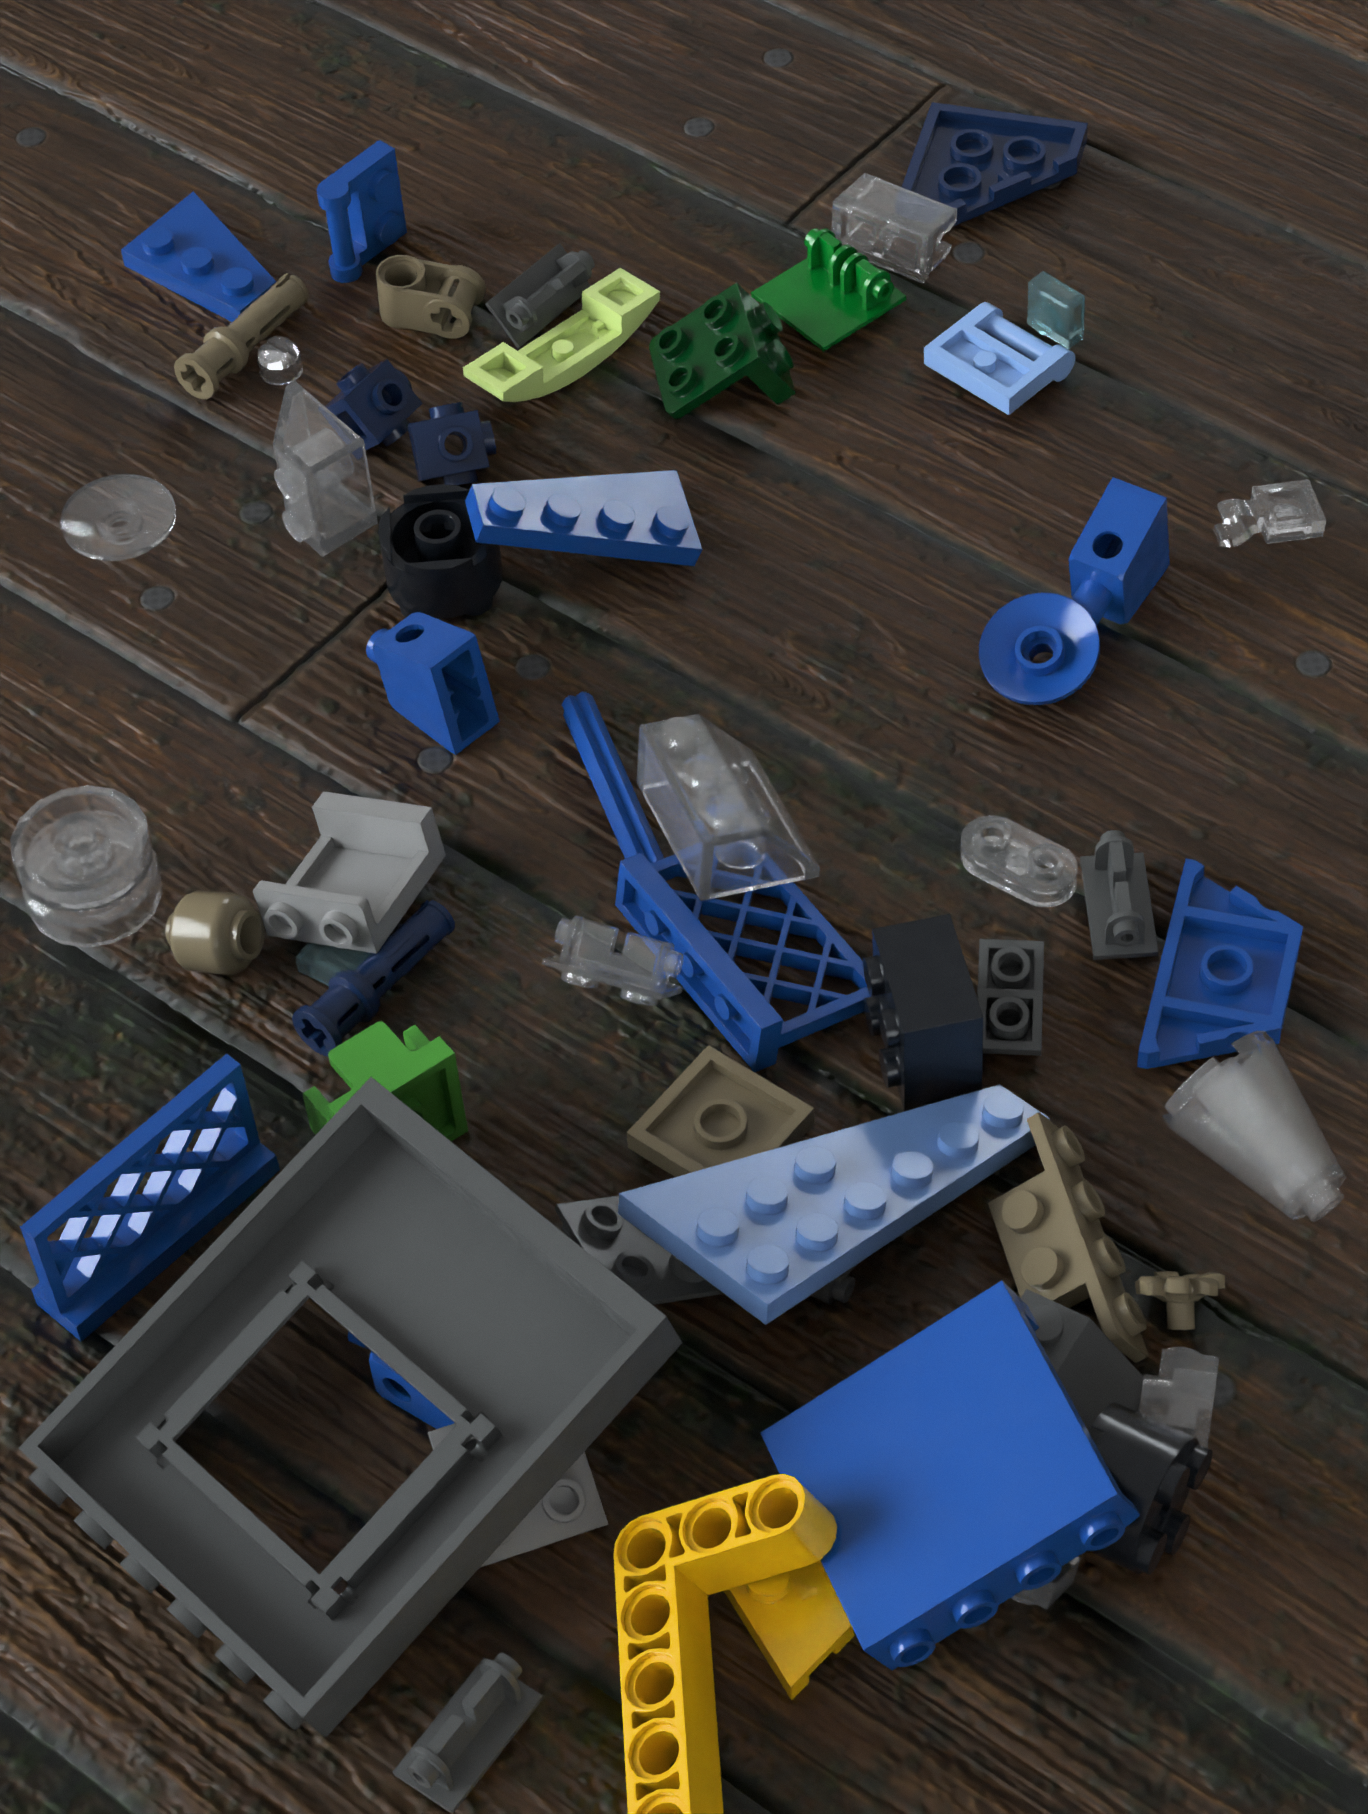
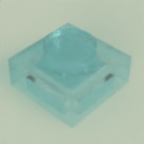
(1055, 310)

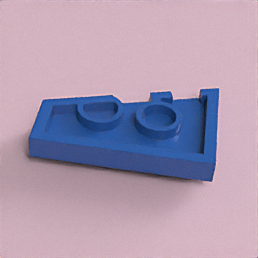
(198, 260)

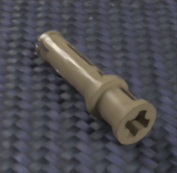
(228, 347)

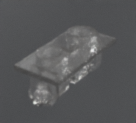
(639, 971)

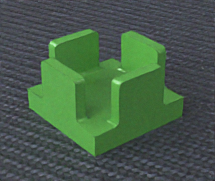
(417, 1073)

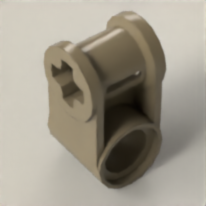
(423, 298)

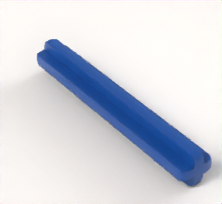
(609, 777)

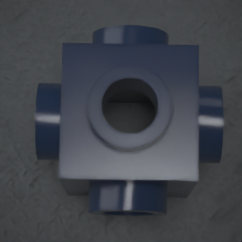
(375, 403)
(430, 453)

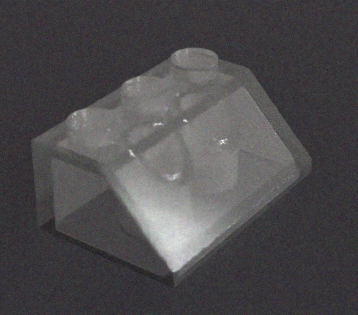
(718, 809)

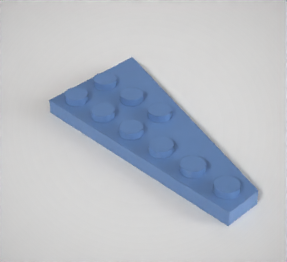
(813, 1209)

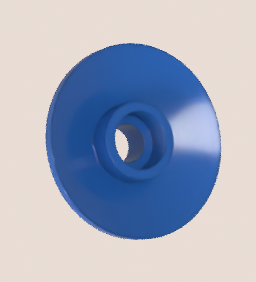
(1036, 626)

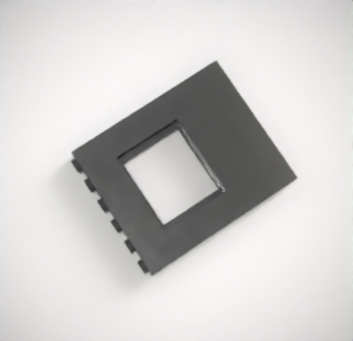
(449, 1289)

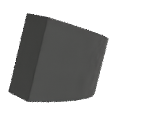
(1011, 995)

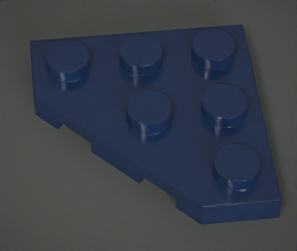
(990, 157)

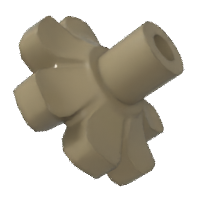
(1180, 1293)

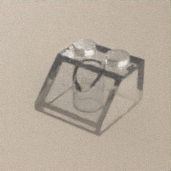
(321, 474)

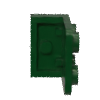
(717, 348)

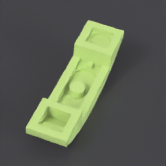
(571, 349)

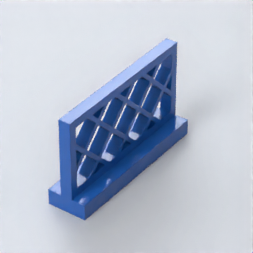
(714, 980)
(146, 1232)

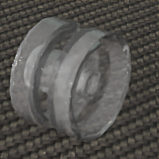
(86, 866)

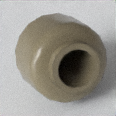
(215, 932)

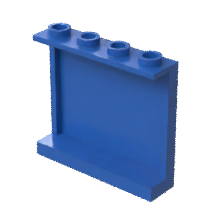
(950, 1478)

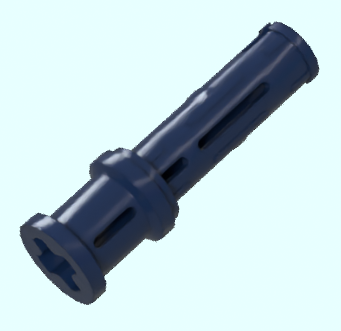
(357, 993)

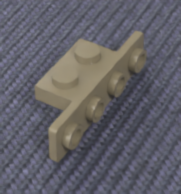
(1058, 1241)

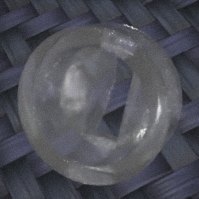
(279, 361)

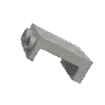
(356, 875)

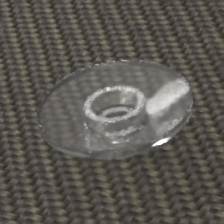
(118, 517)

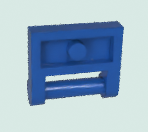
(375, 210)

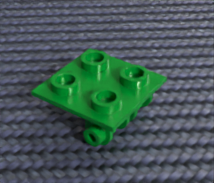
(830, 291)

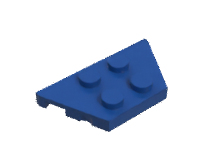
(1219, 973)

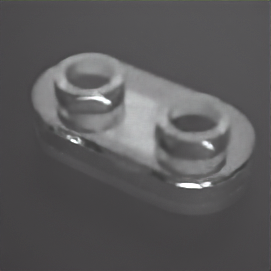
(1011, 858)

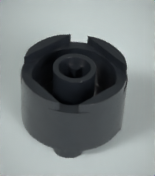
(434, 557)
(1155, 1472)

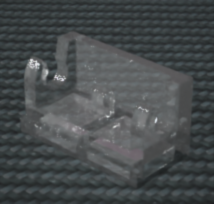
(893, 226)

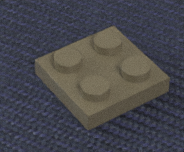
(717, 1116)

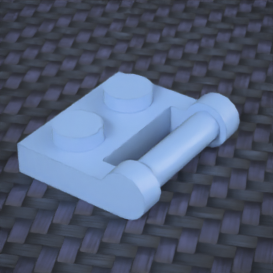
(997, 358)

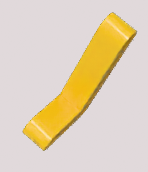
(662, 1587)

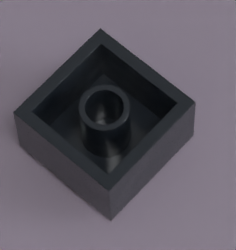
(924, 1011)

